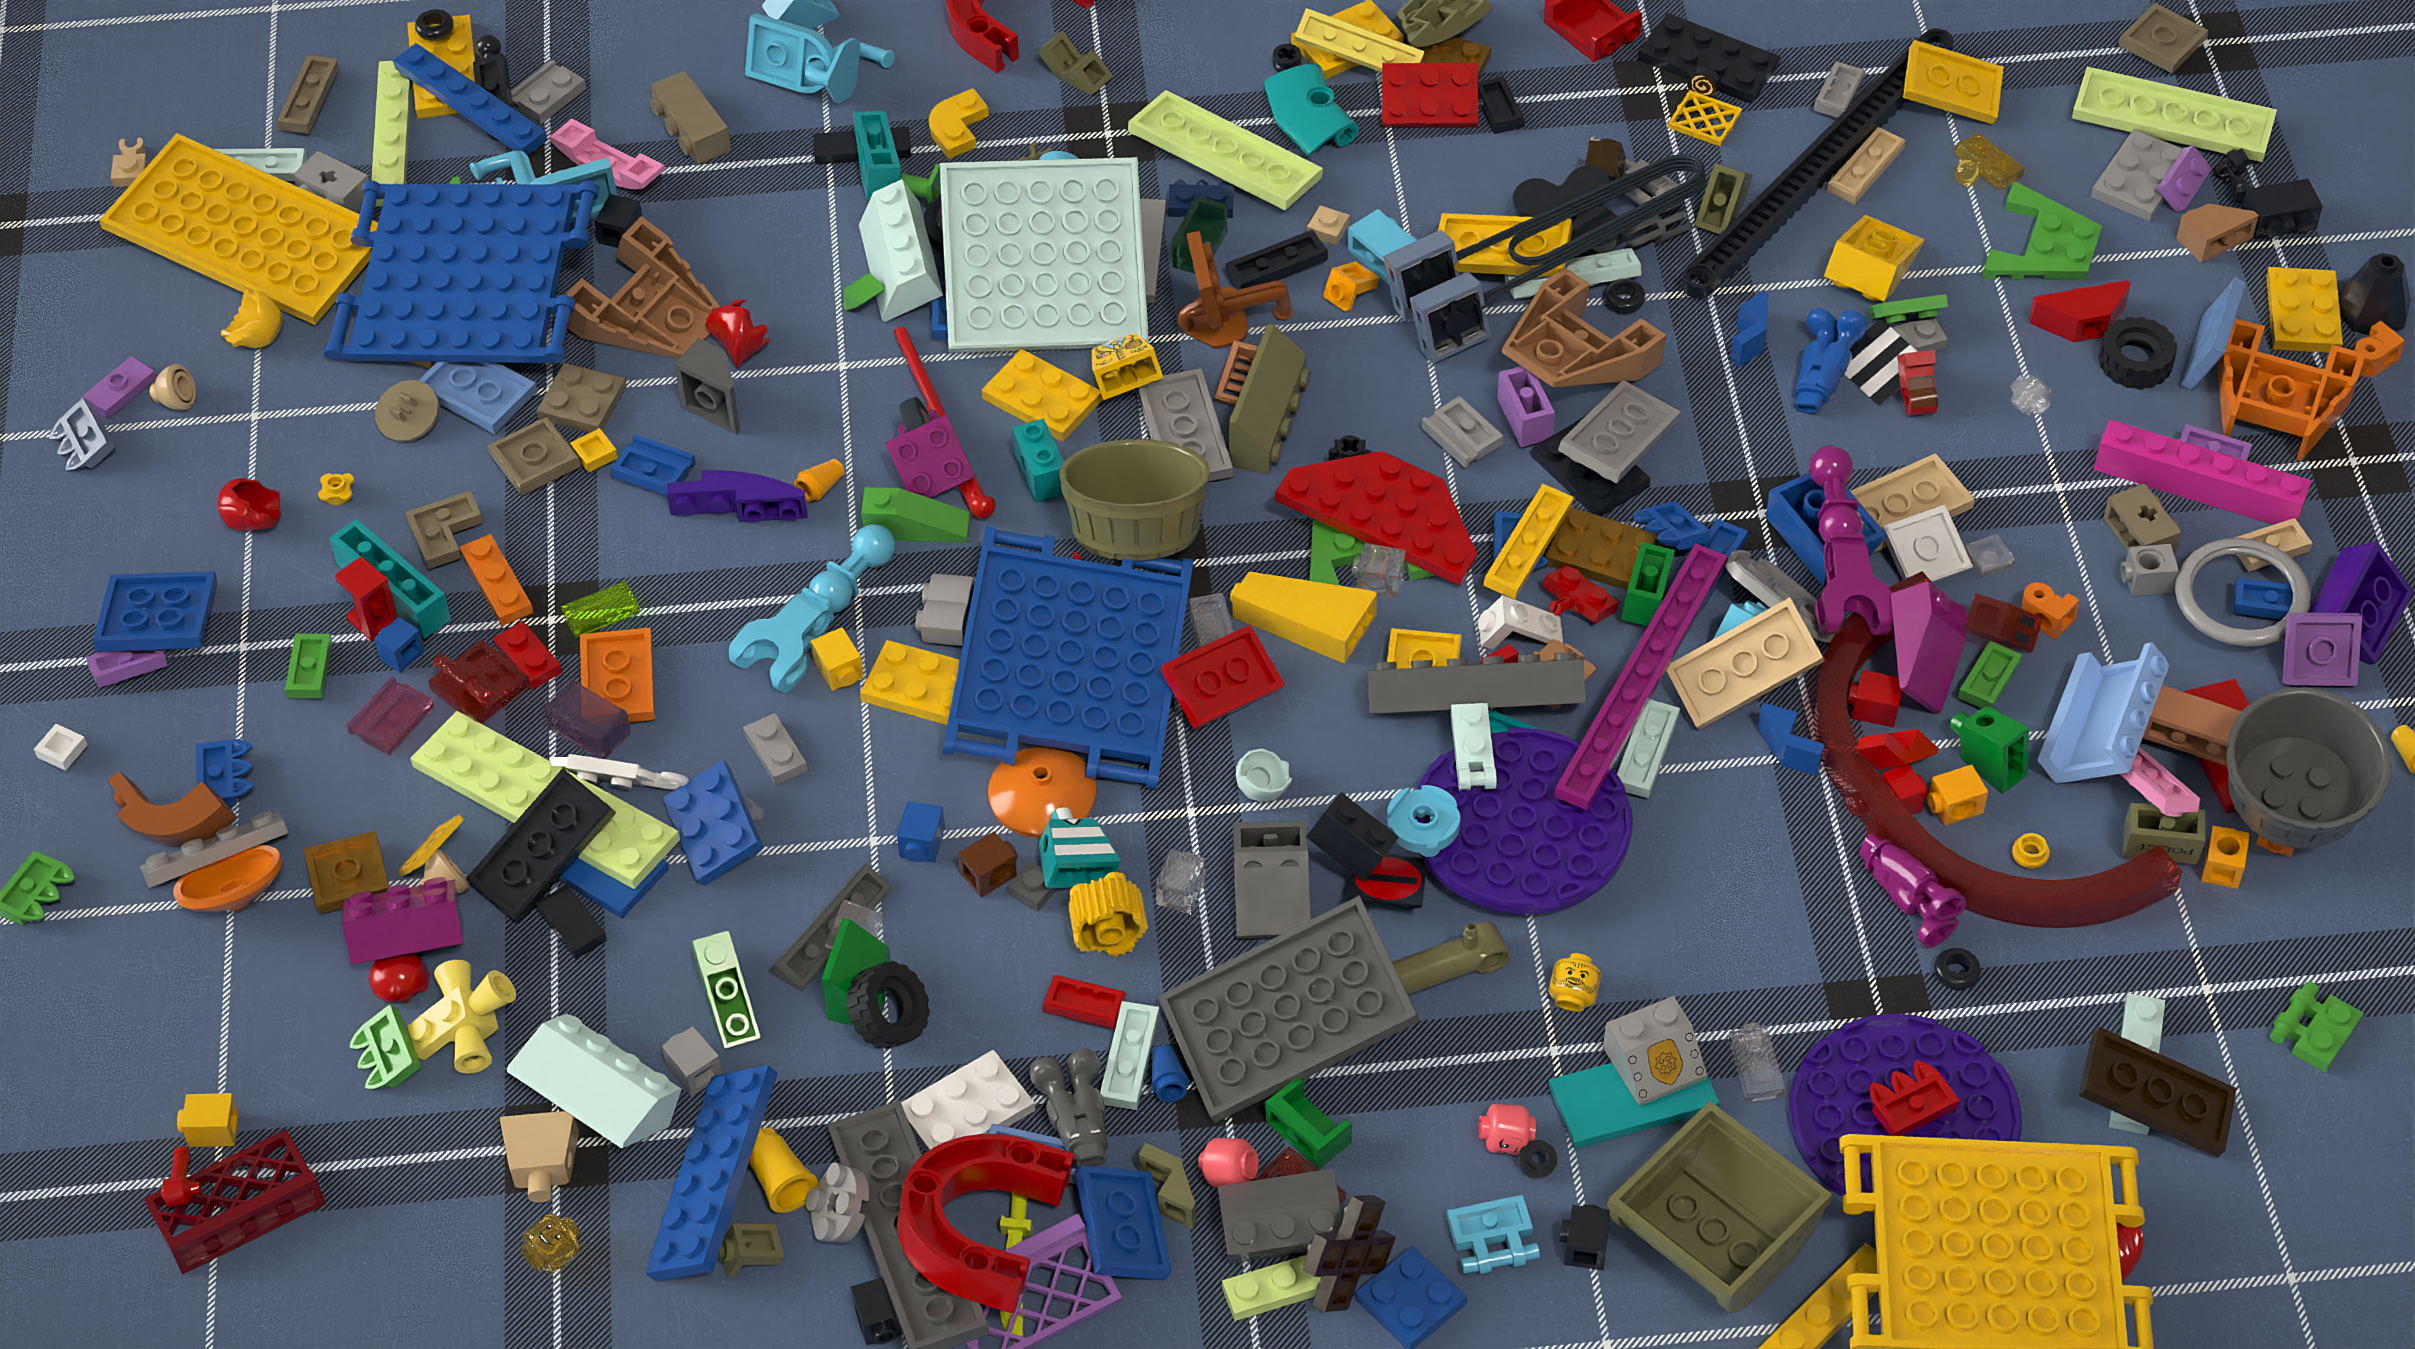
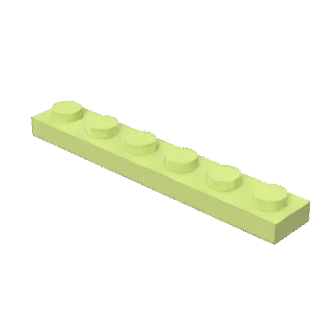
(391, 126)

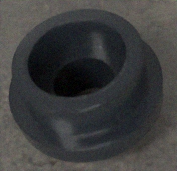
(1533, 1169)

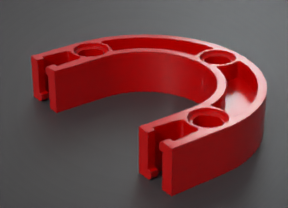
(983, 35)
(964, 1166)

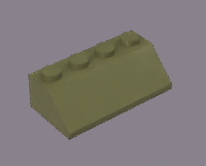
(1267, 402)

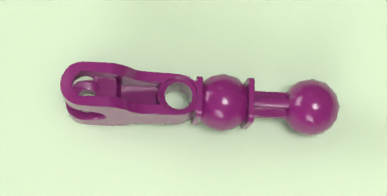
(1846, 555)

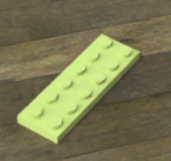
(2173, 113)
(1225, 150)

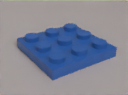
(155, 611)

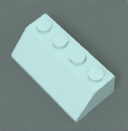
(899, 250)
(596, 1081)

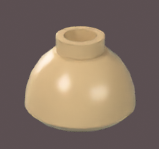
(174, 388)
(443, 866)

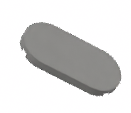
(1773, 587)

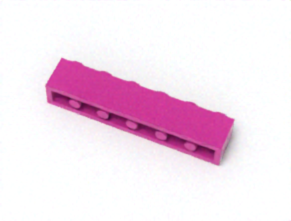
(2200, 474)

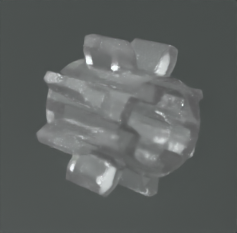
(2030, 395)

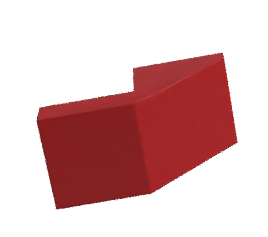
(1896, 748)

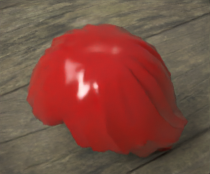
(248, 505)

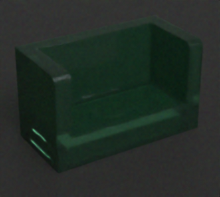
(1203, 216)

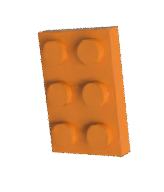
(621, 670)

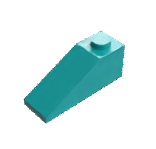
(875, 151)

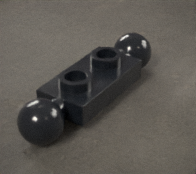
(492, 70)

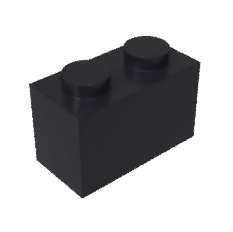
(2284, 208)
(1352, 837)

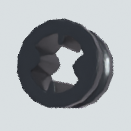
(1286, 57)

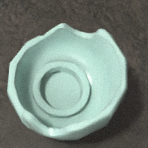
(1262, 775)

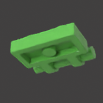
(2327, 1032)

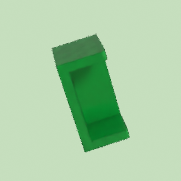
(1306, 1126)

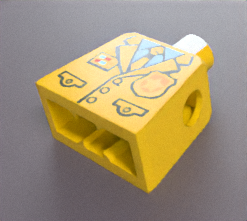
(1124, 365)

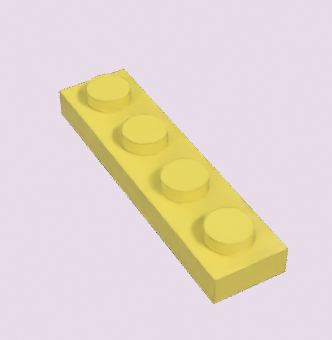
(1353, 42)

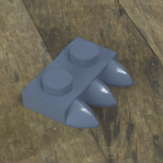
(82, 436)

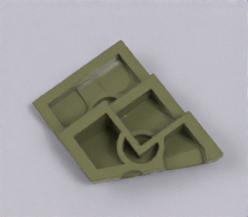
(1435, 20)

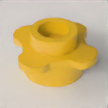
(336, 488)

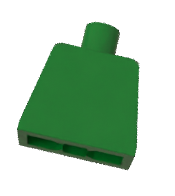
(1994, 746)

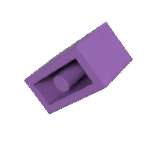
(1525, 406)

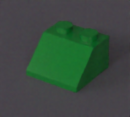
(851, 953)

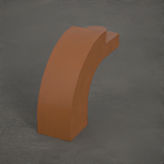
(190, 818)

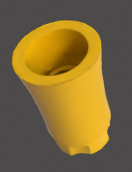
(780, 1172)

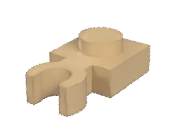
(128, 164)

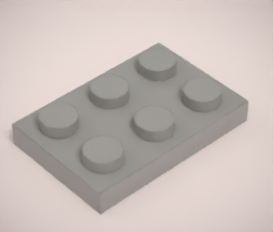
(2135, 174)

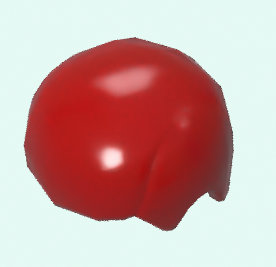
(399, 977)

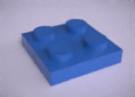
(1411, 1298)

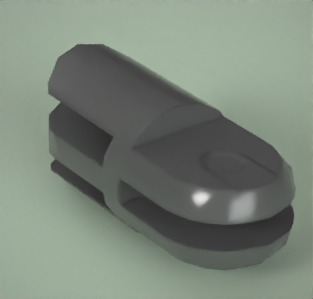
(1656, 228)

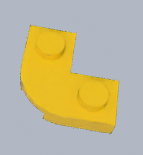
(950, 119)

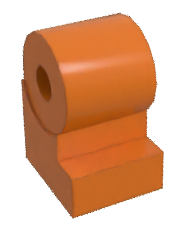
(2381, 349)
(2056, 611)

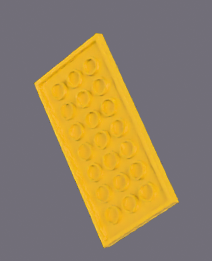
(241, 227)

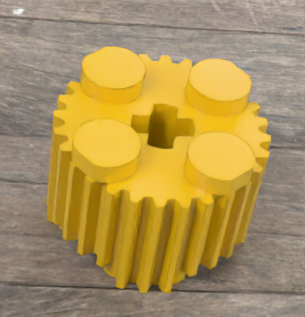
(1107, 915)

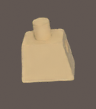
(540, 1150)

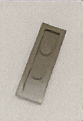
(308, 94)

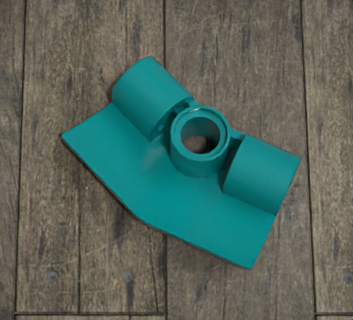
(1307, 108)

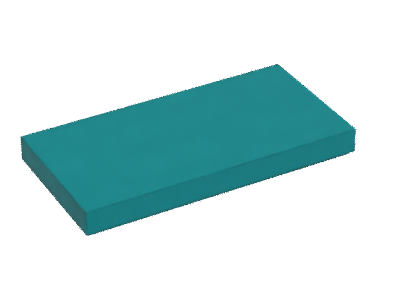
(1601, 1108)

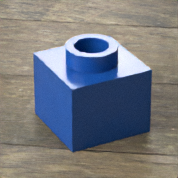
(399, 644)

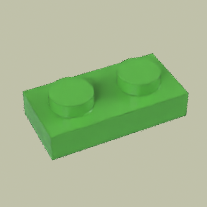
(308, 666)
(1990, 675)

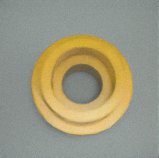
(2031, 843)

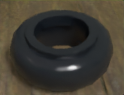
(431, 17)
(1624, 305)
(1954, 980)

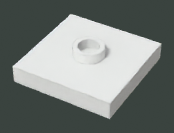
(1928, 545)

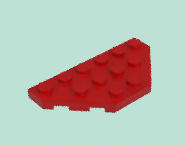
(1385, 506)

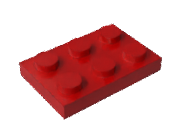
(1429, 95)
(1222, 676)

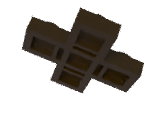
(1348, 1253)

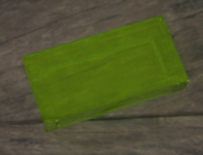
(600, 609)

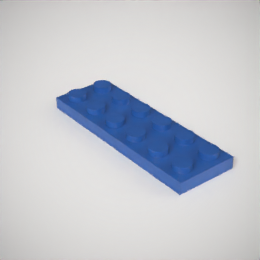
(711, 1173)

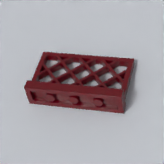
(245, 1218)

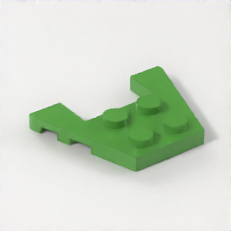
(2059, 245)
(1335, 549)

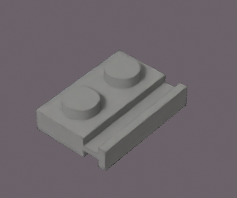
(547, 91)
(1462, 431)

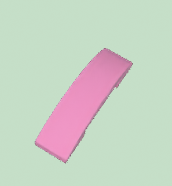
(582, 147)

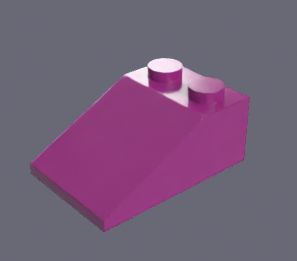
(1928, 642)

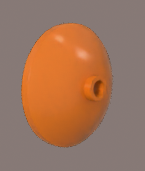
(1026, 802)
(230, 881)

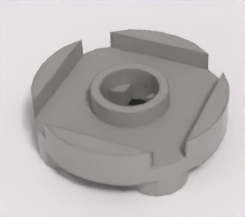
(837, 1203)

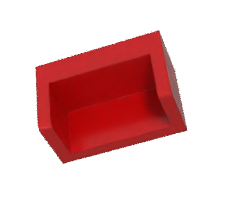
(371, 597)

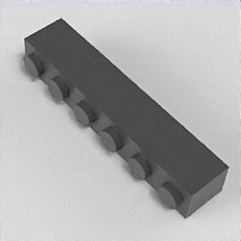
(1493, 682)

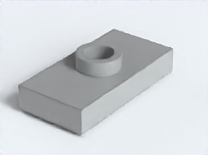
(1839, 89)

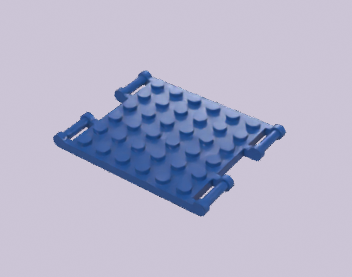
(463, 273)
(1068, 656)

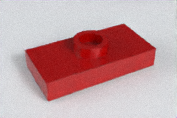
(1084, 1001)

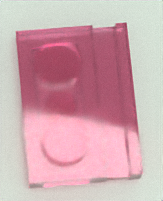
(390, 715)

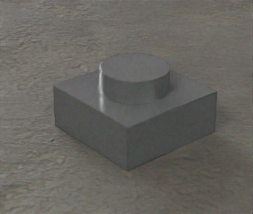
(1030, 887)

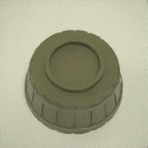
(1135, 497)

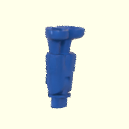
(1825, 359)

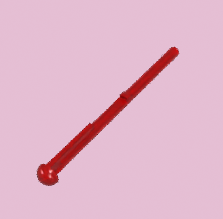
(979, 504)

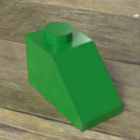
(1647, 583)

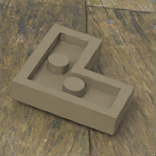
(435, 523)

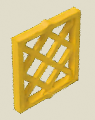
(1700, 133)
(430, 845)

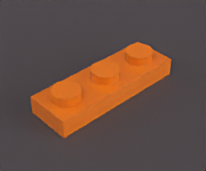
(496, 580)

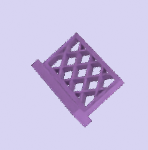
(1041, 1250)

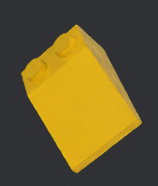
(1872, 258)

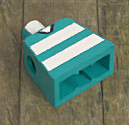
(1075, 851)

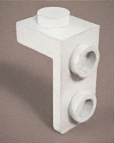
(1512, 615)

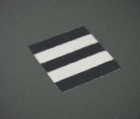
(1875, 361)

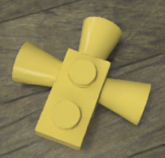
(462, 1016)

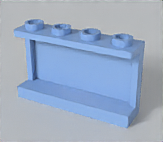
(2102, 716)

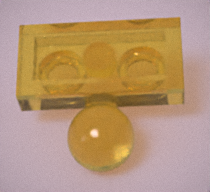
(1985, 159)

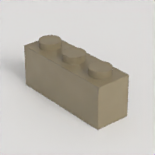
(690, 117)

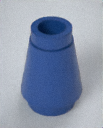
(1168, 1076)

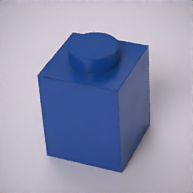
(921, 832)

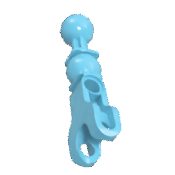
(810, 612)

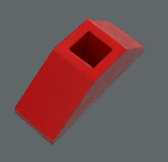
(2080, 312)

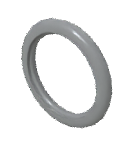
(2248, 547)

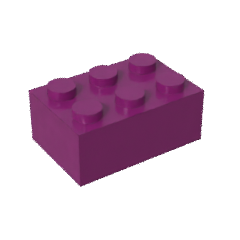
(402, 920)

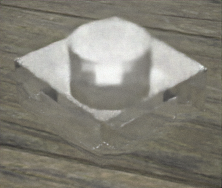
(1989, 555)

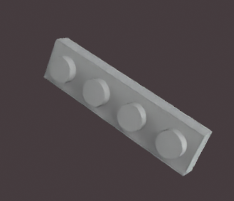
(200, 853)

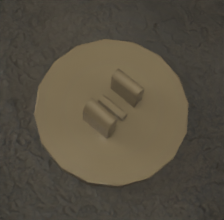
(407, 411)

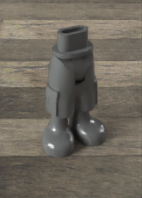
(1076, 1116)

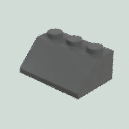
(1278, 1214)

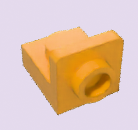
(1347, 282)

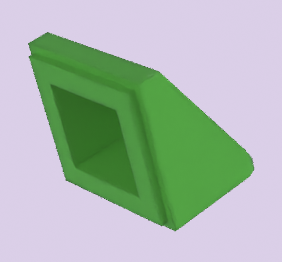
(861, 291)

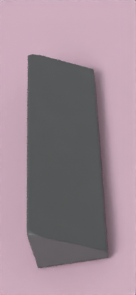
(808, 951)

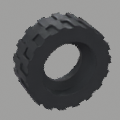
(2132, 372)
(865, 1009)

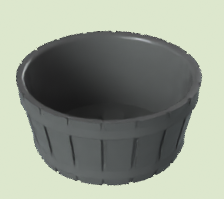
(2305, 766)

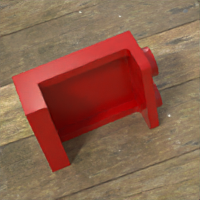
(1592, 25)

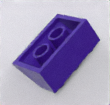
(2365, 584)

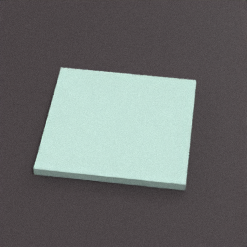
(1042, 254)

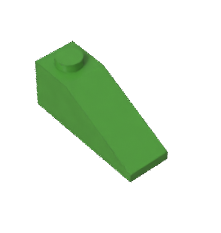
(914, 516)

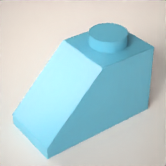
(802, 12)

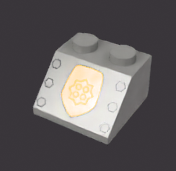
(1654, 1051)

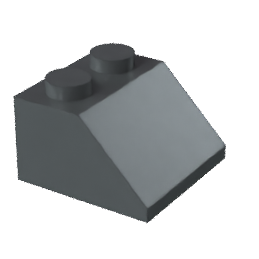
(707, 385)

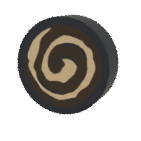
(1704, 81)

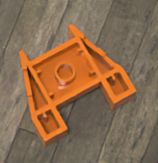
(2282, 391)

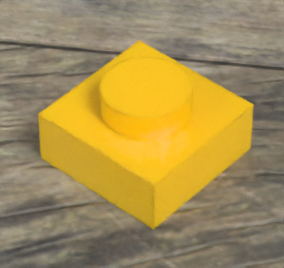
(594, 450)

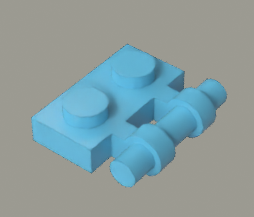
(1490, 1224)

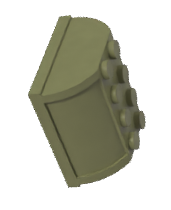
(1721, 1207)

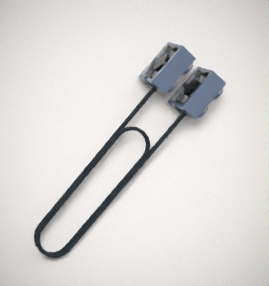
(1450, 304)

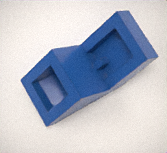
(1752, 328)
(1792, 751)

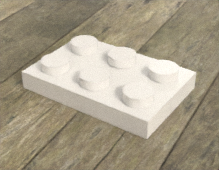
(967, 1102)

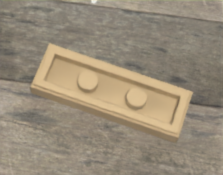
(1866, 165)

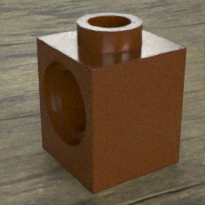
(988, 863)

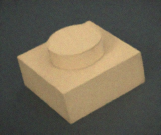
(1329, 224)

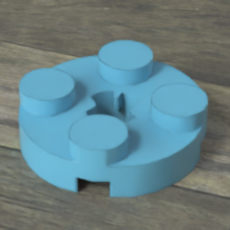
(1427, 837)

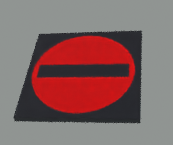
(1392, 883)

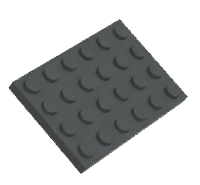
(1287, 1009)

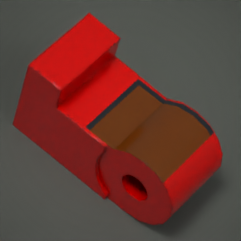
(1918, 382)

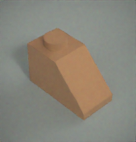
(2215, 229)

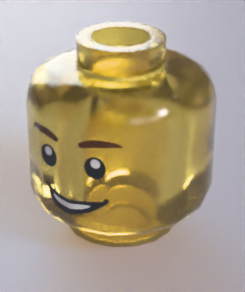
(551, 1243)

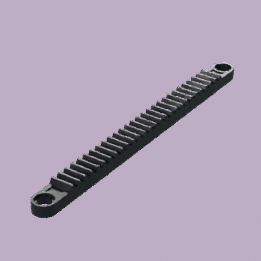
(1803, 177)

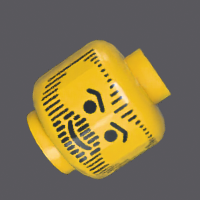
(1575, 982)

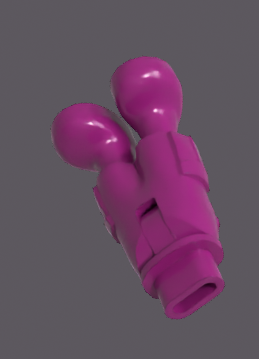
(1912, 887)

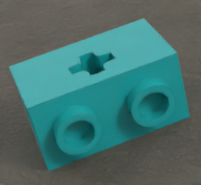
(1038, 459)

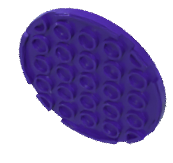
(1519, 842)
(1835, 1079)

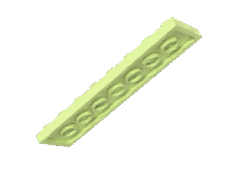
(511, 777)

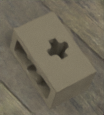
(2140, 519)

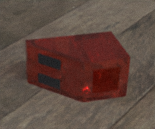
(2003, 623)

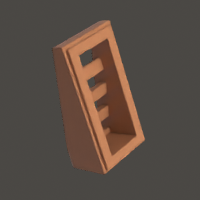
(1239, 351)

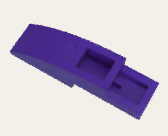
(748, 494)

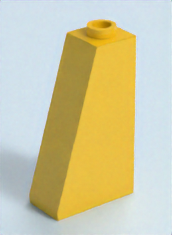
(1306, 612)

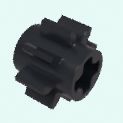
(1348, 447)

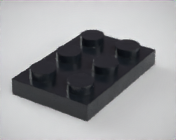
(1586, 485)

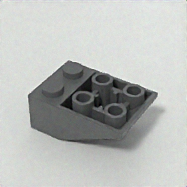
(1270, 877)

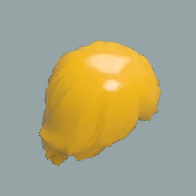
(256, 322)

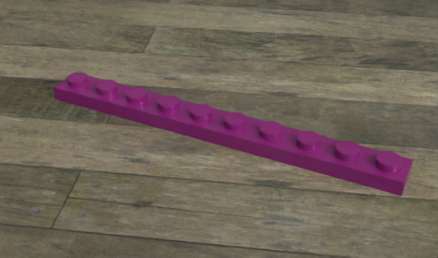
(1640, 677)

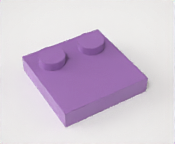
(2322, 649)

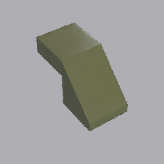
(1067, 64)
(1175, 1196)

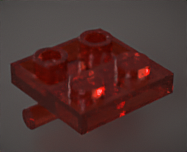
(478, 681)

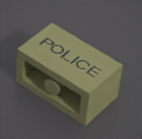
(2179, 836)

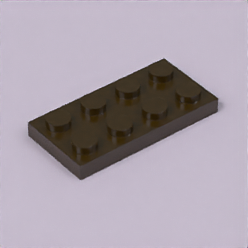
(2158, 1092)

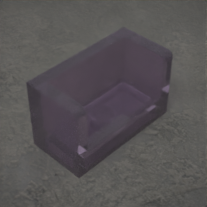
(587, 720)

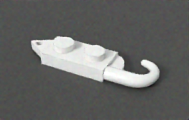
(619, 774)

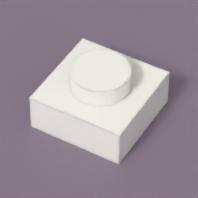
(60, 747)

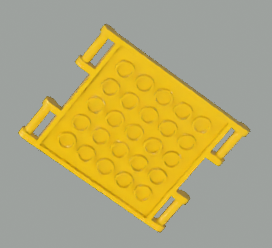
(1994, 1244)

